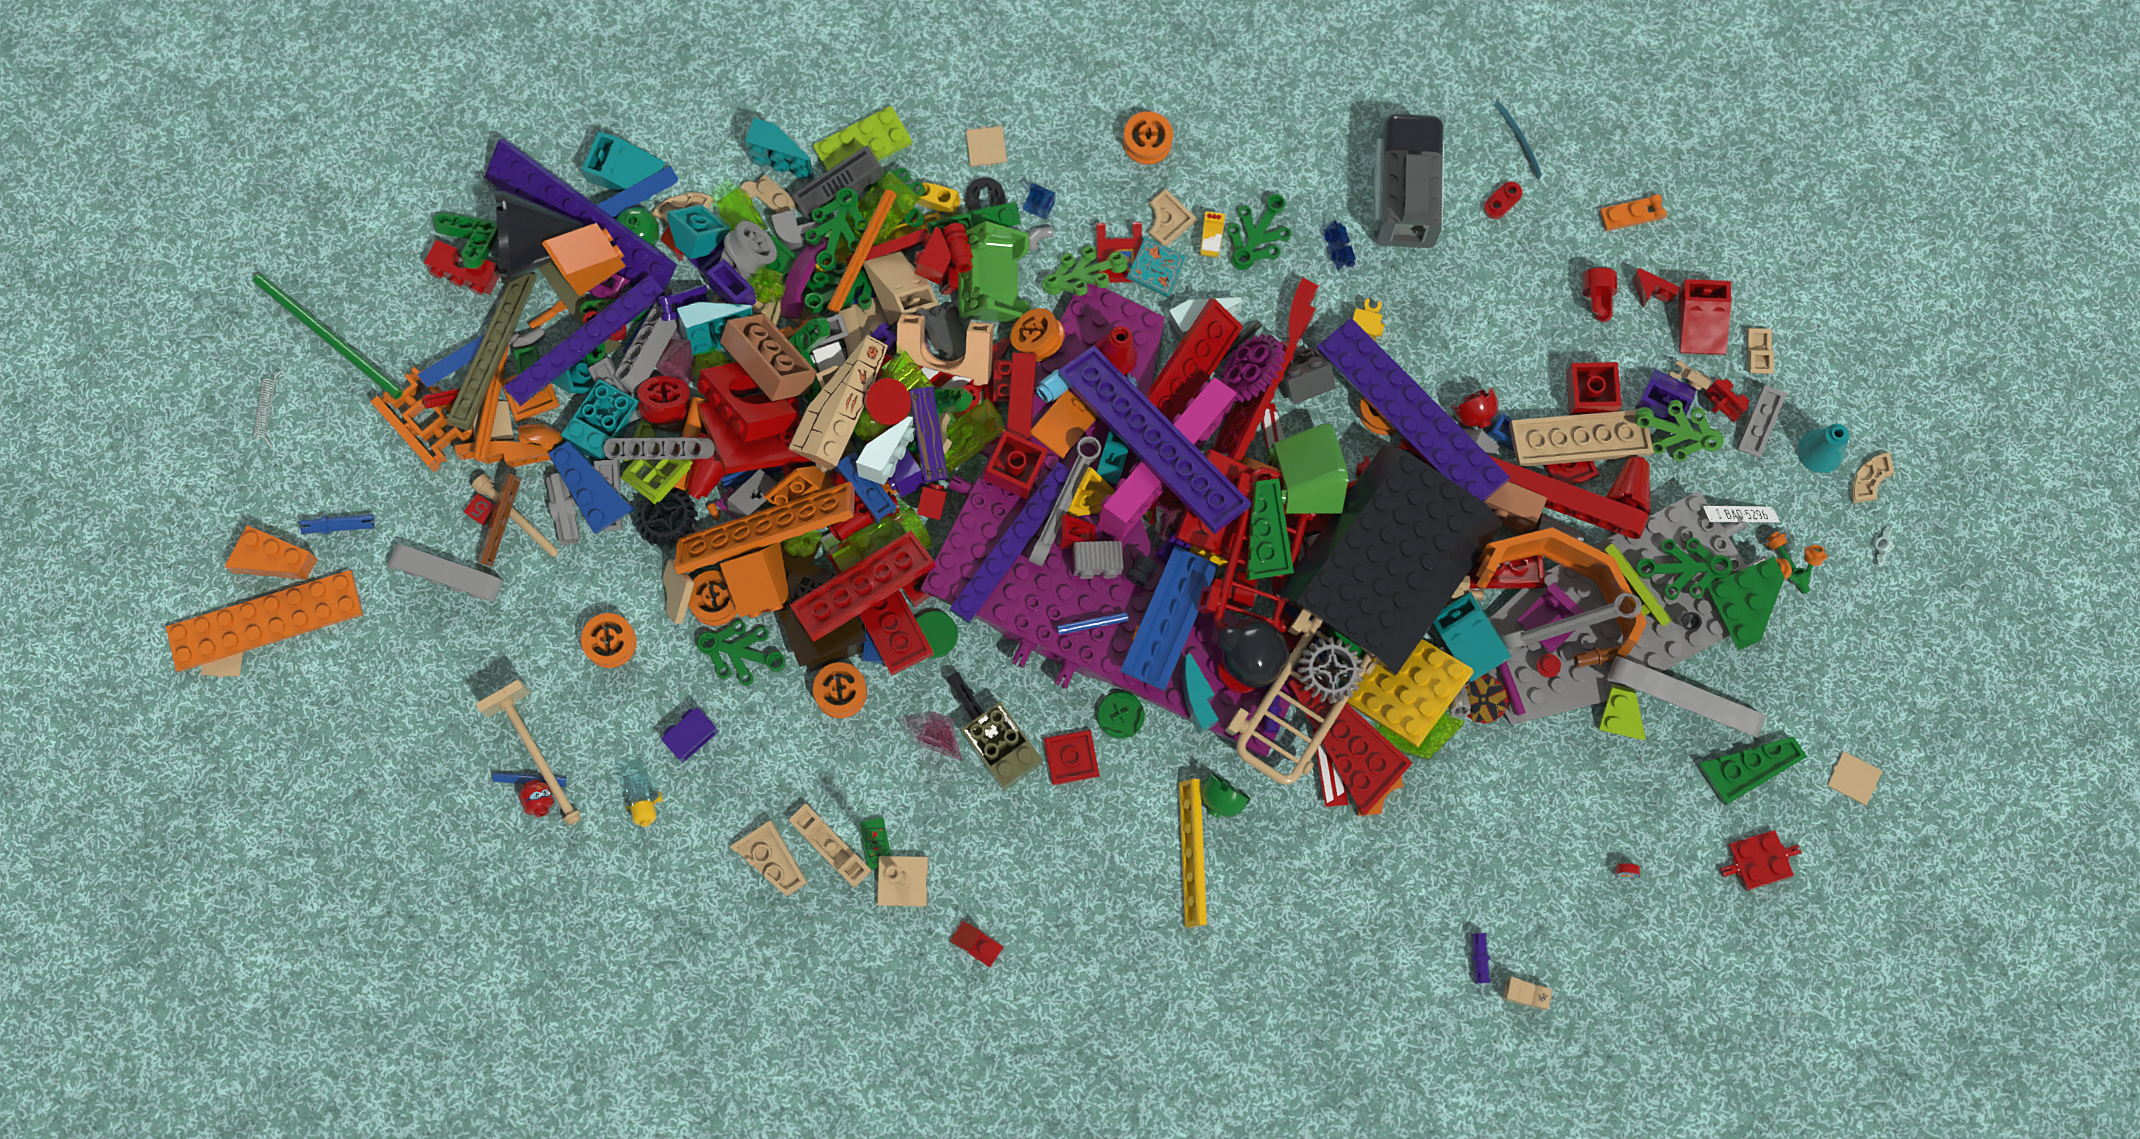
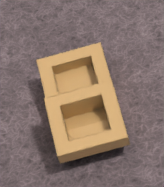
(1759, 351)

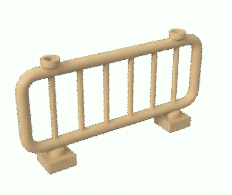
(1247, 728)

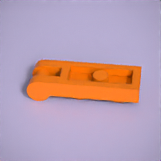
(1632, 213)

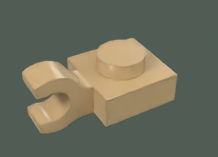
(1696, 378)

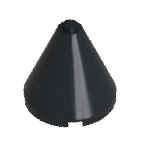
(522, 230)

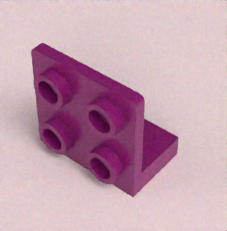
(1547, 609)

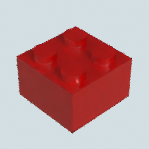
(1593, 388)
(1015, 464)

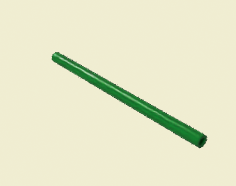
(329, 337)

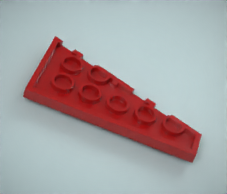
(1356, 748)

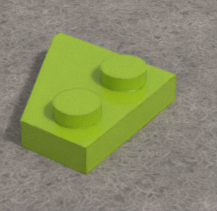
(1622, 713)

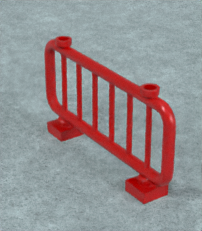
(1214, 598)

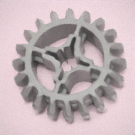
(1330, 681)

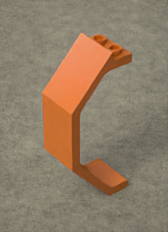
(1577, 557)

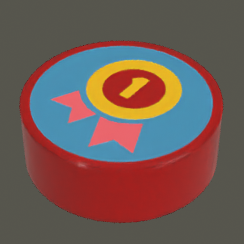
(1627, 870)

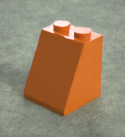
(585, 257)
(757, 580)

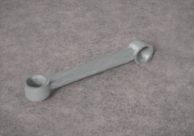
(1063, 502)
(1520, 640)

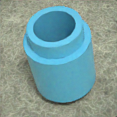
(1051, 387)

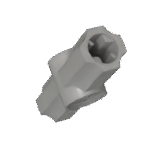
(563, 510)

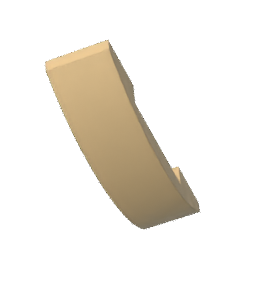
(830, 846)

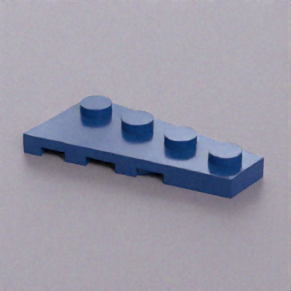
(593, 494)

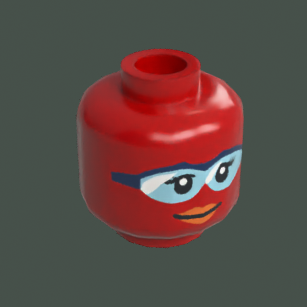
(536, 798)

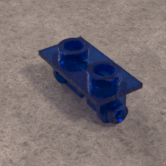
(1336, 237)

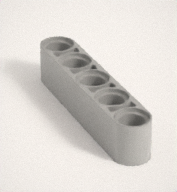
(646, 348)
(667, 446)
(445, 572)

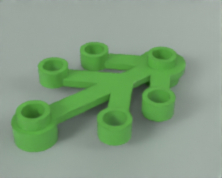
(1057, 282)
(1682, 431)

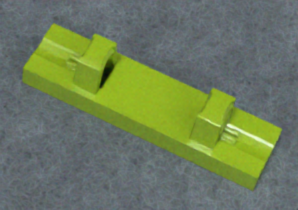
(1651, 603)

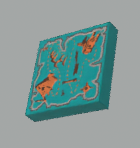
(1156, 267)

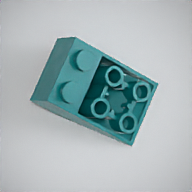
(772, 147)
(618, 164)
(705, 323)
(600, 418)
(1471, 635)

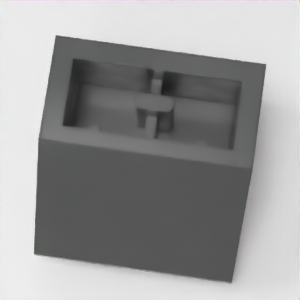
(1307, 376)

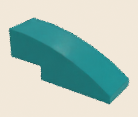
(1112, 458)
(1197, 696)

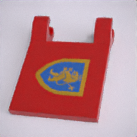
(1127, 246)

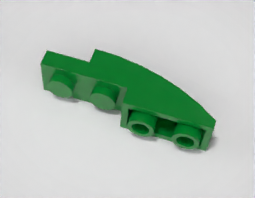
(1003, 214)

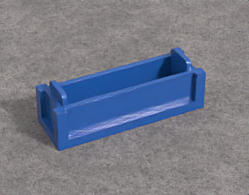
(868, 491)

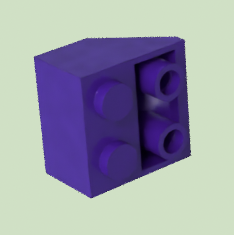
(1662, 390)

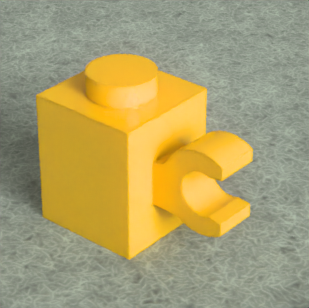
(1369, 319)

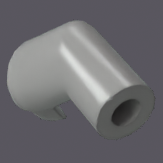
(1037, 234)
(523, 341)

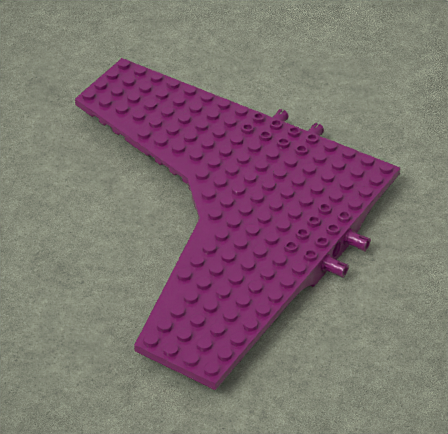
(1039, 598)

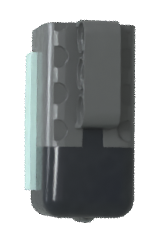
(1409, 181)

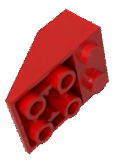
(1704, 316)

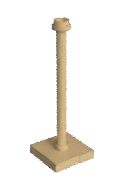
(505, 701)
(902, 881)

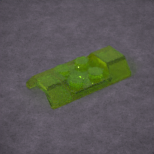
(903, 203)
(971, 434)
(878, 536)

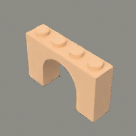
(974, 364)

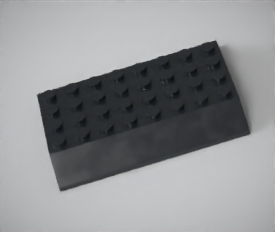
(1391, 556)

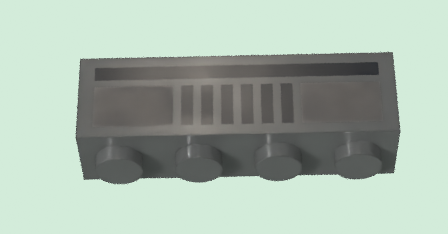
(854, 173)

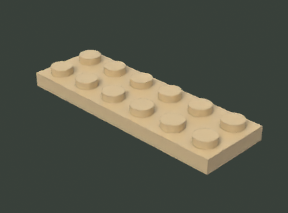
(1579, 438)

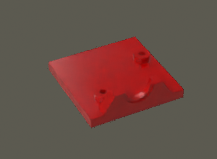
(757, 454)
(1196, 533)

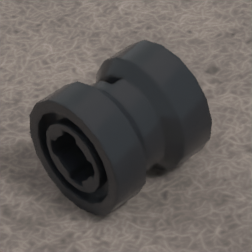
(1140, 571)

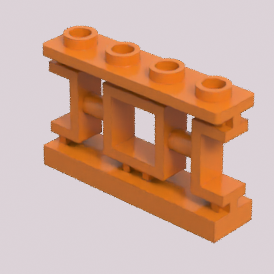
(410, 430)

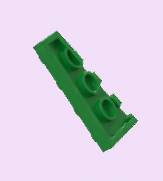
(783, 265)

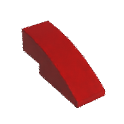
(1301, 310)

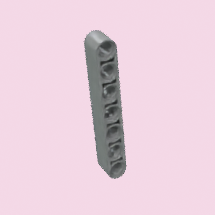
(1686, 696)

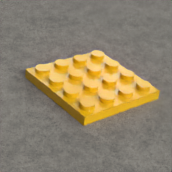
(1416, 696)

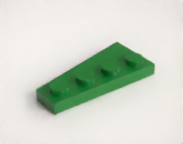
(1268, 537)
(1743, 771)

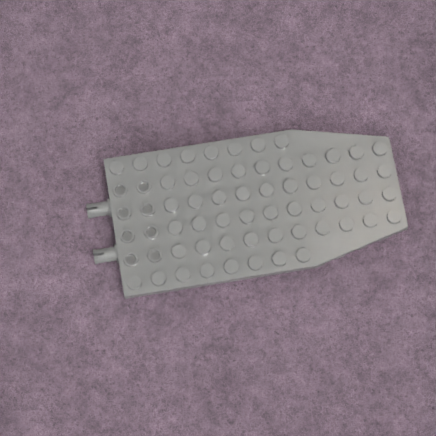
(1657, 646)

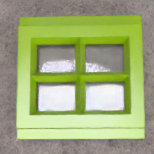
(655, 476)

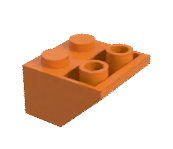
(798, 484)

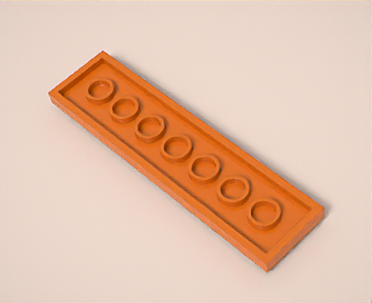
(765, 528)
(264, 620)

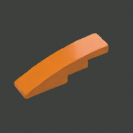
(513, 453)

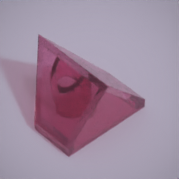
(677, 361)
(1167, 515)
(940, 736)

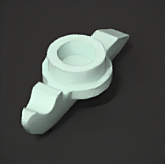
(1884, 545)

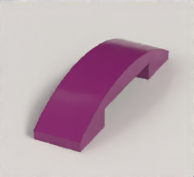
(792, 300)

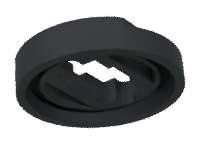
(979, 184)

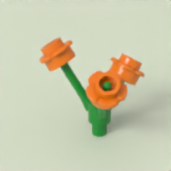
(1813, 555)

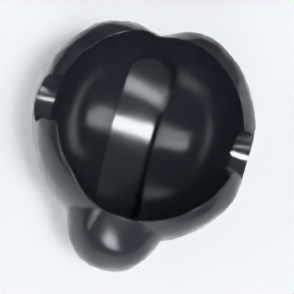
(1253, 652)

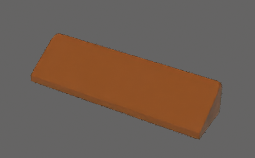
(498, 519)

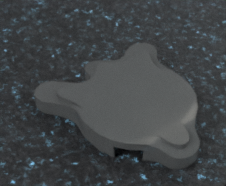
(945, 330)

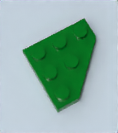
(1747, 601)

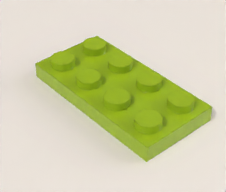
(880, 131)

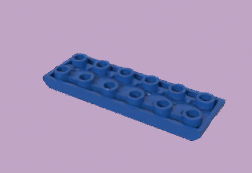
(1168, 618)

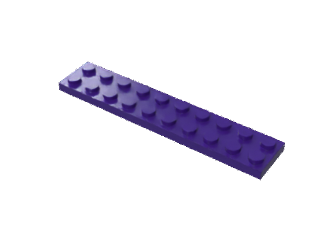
(523, 176)
(1411, 411)
(1154, 439)

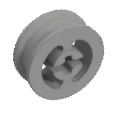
(750, 247)

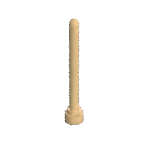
(484, 485)

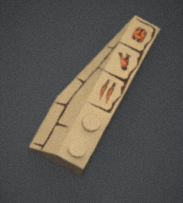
(837, 407)

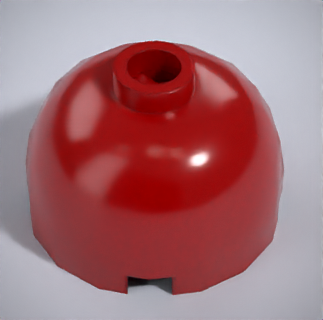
(1477, 409)

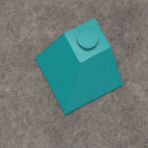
(696, 230)
(577, 378)

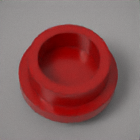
(1548, 665)

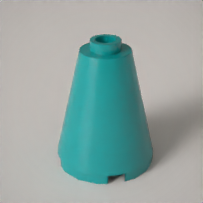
(1823, 448)

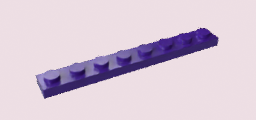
(584, 340)
(1011, 545)

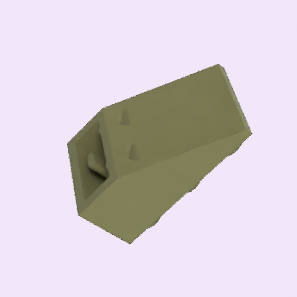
(1002, 746)

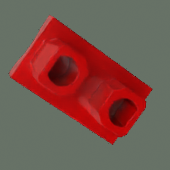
(1002, 380)
(1725, 400)

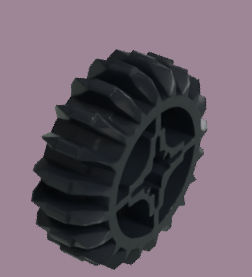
(657, 520)

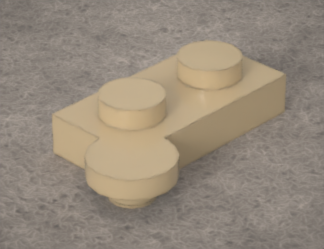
(770, 194)

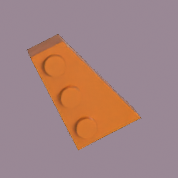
(269, 556)

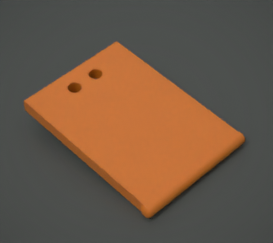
(1064, 424)

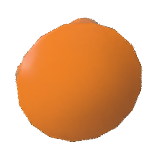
(541, 434)

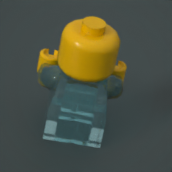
(641, 798)

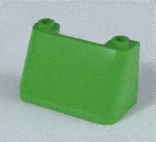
(991, 286)
(1311, 471)

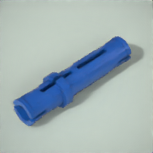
(329, 525)

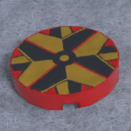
(1487, 699)

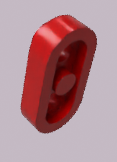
(1504, 199)

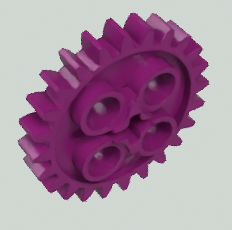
(1253, 366)

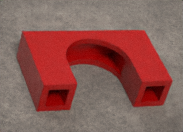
(747, 420)

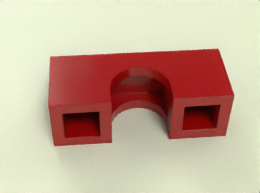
(444, 260)

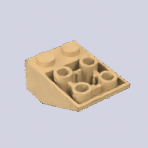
(899, 287)

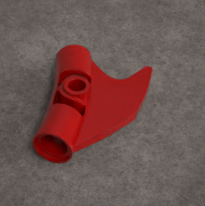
(845, 529)

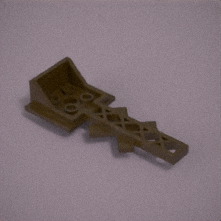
(832, 647)

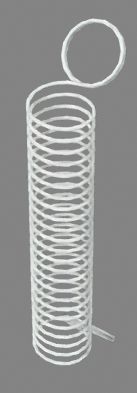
(257, 418)

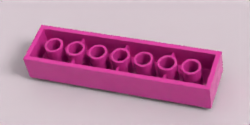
(1143, 486)

